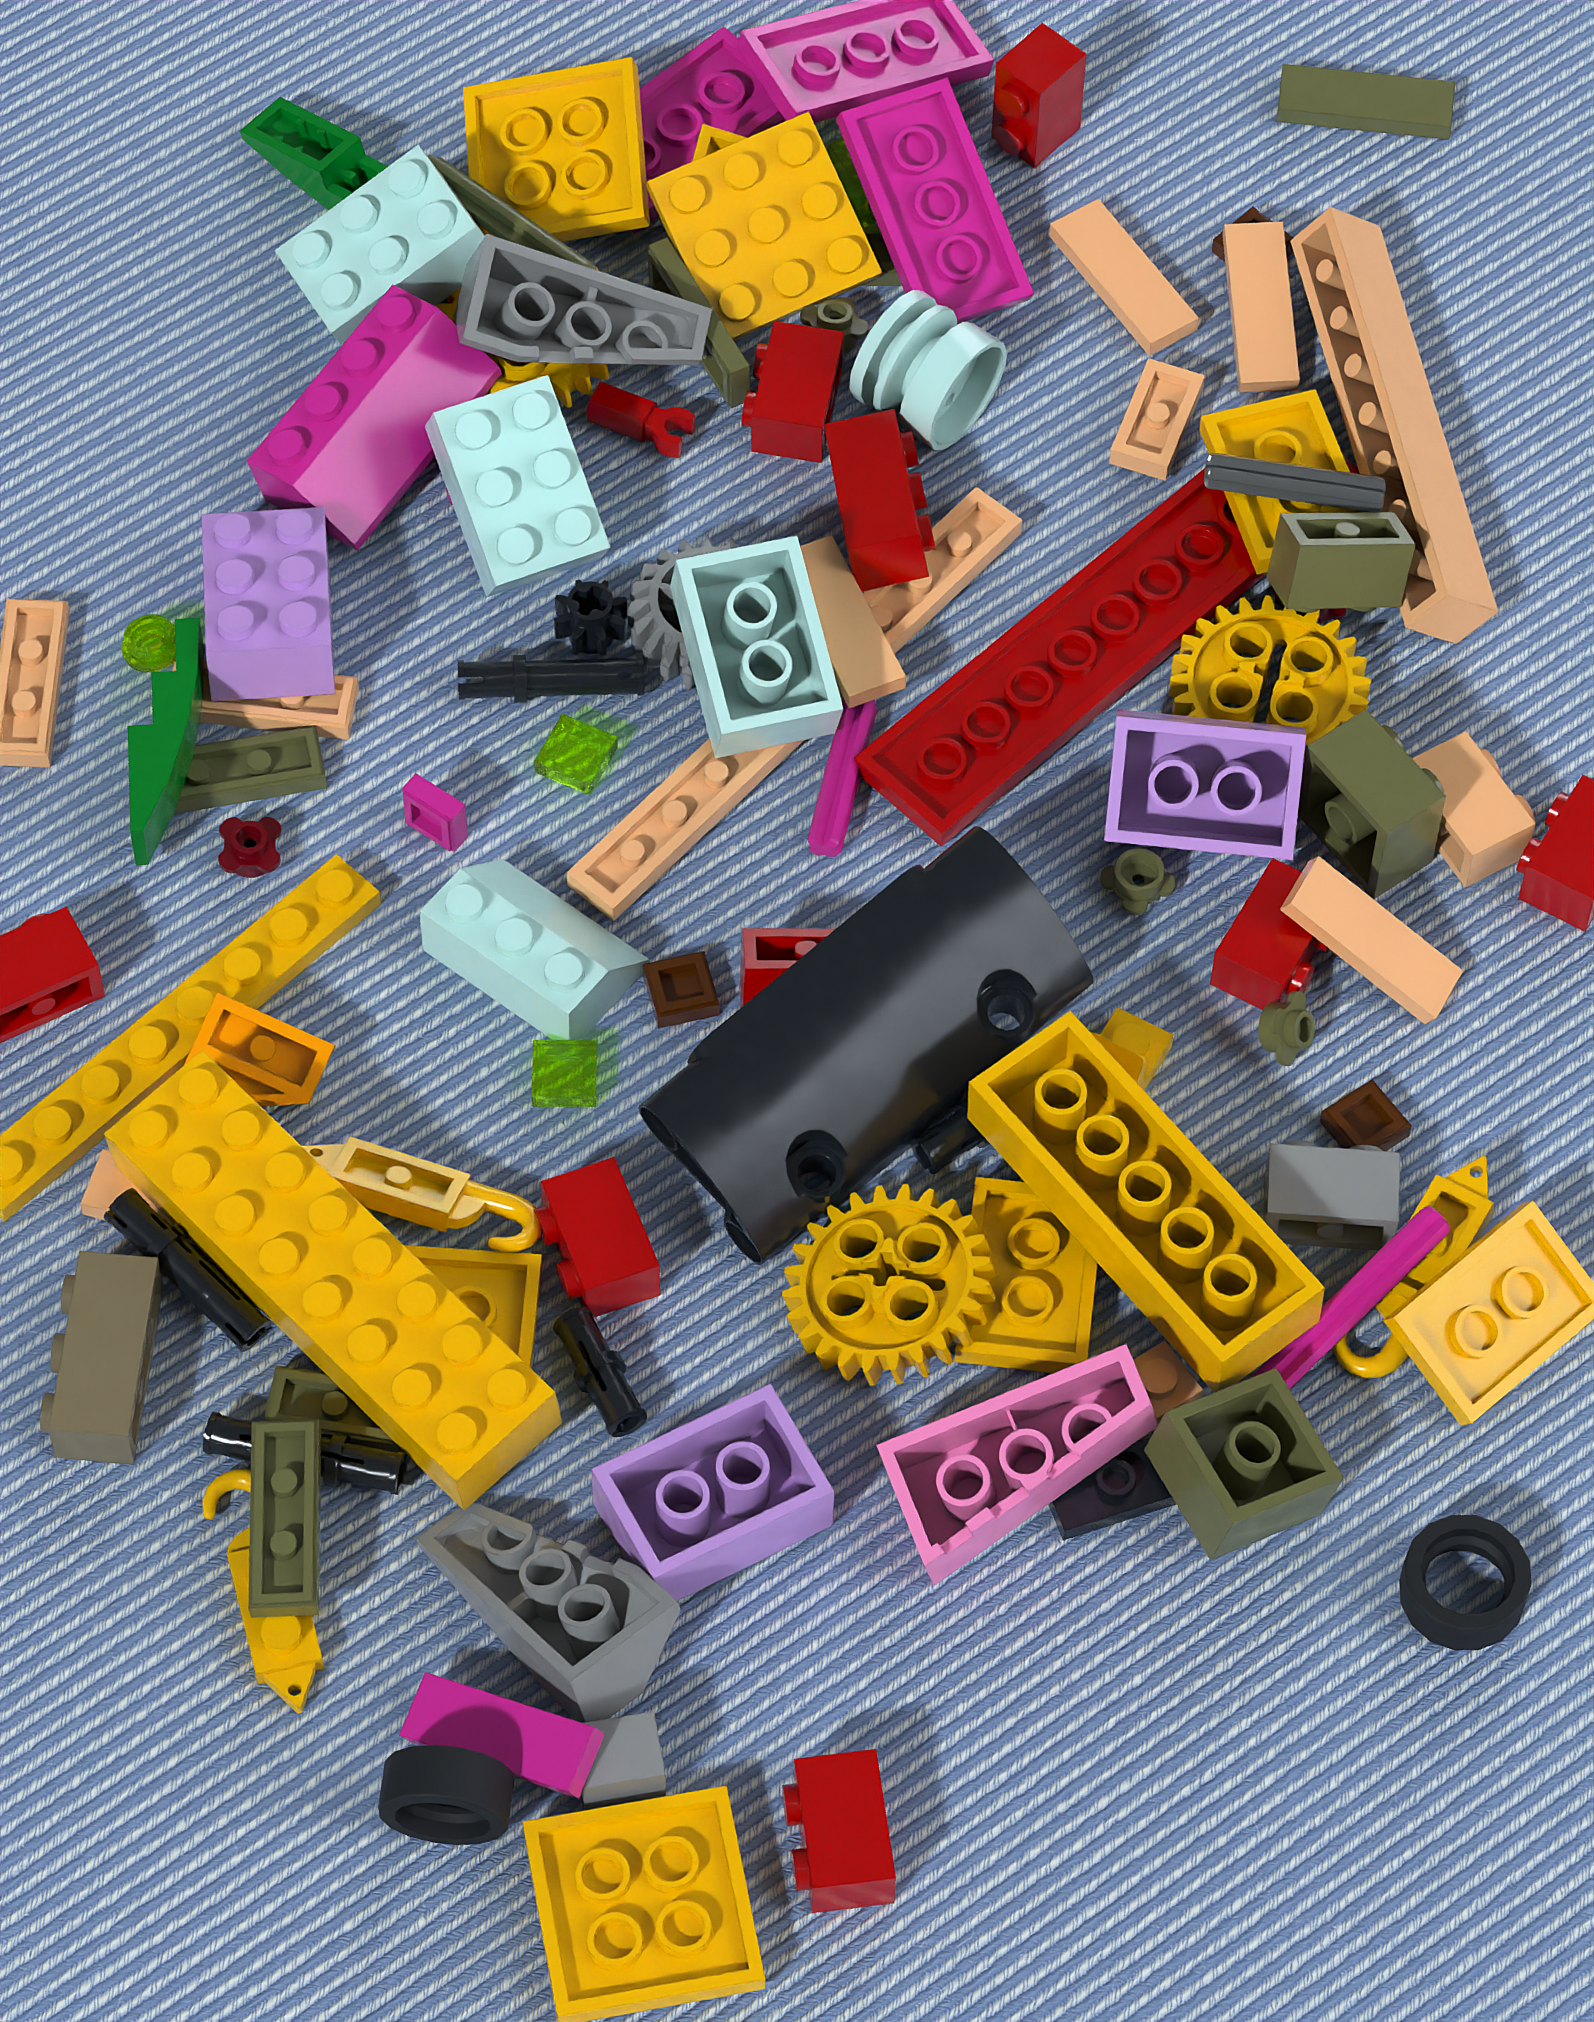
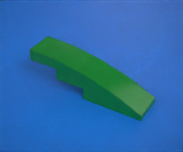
(311, 152)
(164, 750)

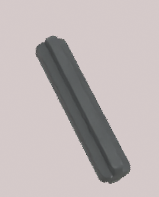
(1294, 482)

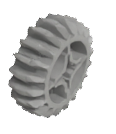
(654, 610)

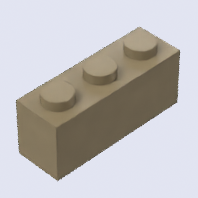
(103, 1357)

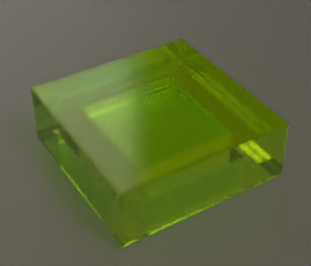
(576, 754)
(564, 1073)

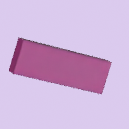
(524, 1738)

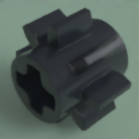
(590, 617)

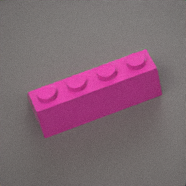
(361, 422)

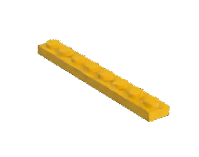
(159, 1042)

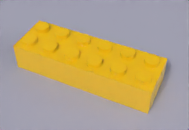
(1144, 1202)

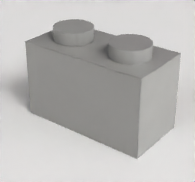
(1332, 1195)

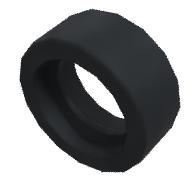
(1482, 1538)
(446, 1795)

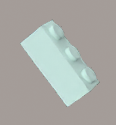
(528, 949)

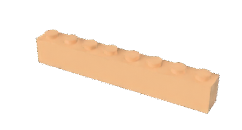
(1394, 419)

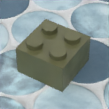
(1371, 803)
(1243, 1463)

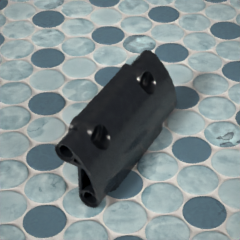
(866, 1041)

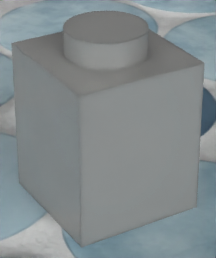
(627, 1762)

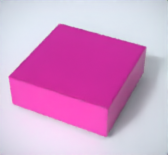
(434, 813)

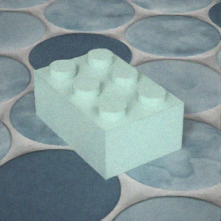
(390, 231)
(517, 486)
(756, 646)

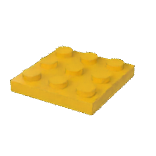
(563, 147)
(765, 226)
(643, 1905)

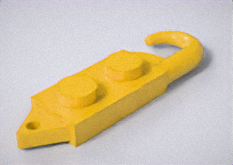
(424, 1191)
(1468, 1210)
(283, 1647)

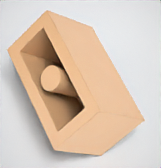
(1481, 818)

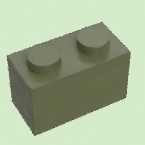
(1340, 561)

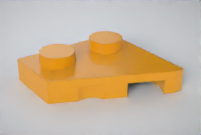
(262, 1053)

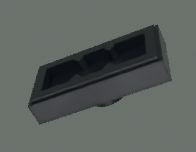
(1112, 1494)

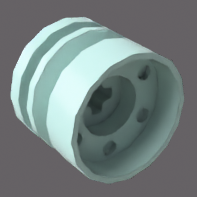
(928, 369)

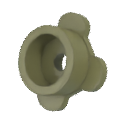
(837, 315)
(1143, 865)
(1286, 1027)

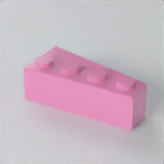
(1012, 1455)

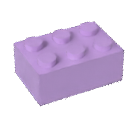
(267, 604)
(1205, 784)
(714, 1494)

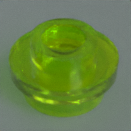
(149, 643)

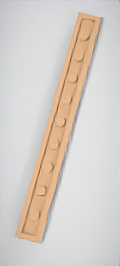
(709, 787)

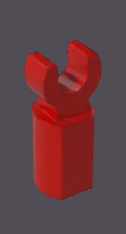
(639, 418)

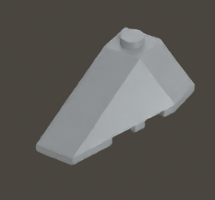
(563, 312)
(567, 1616)

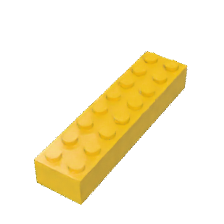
(334, 1279)

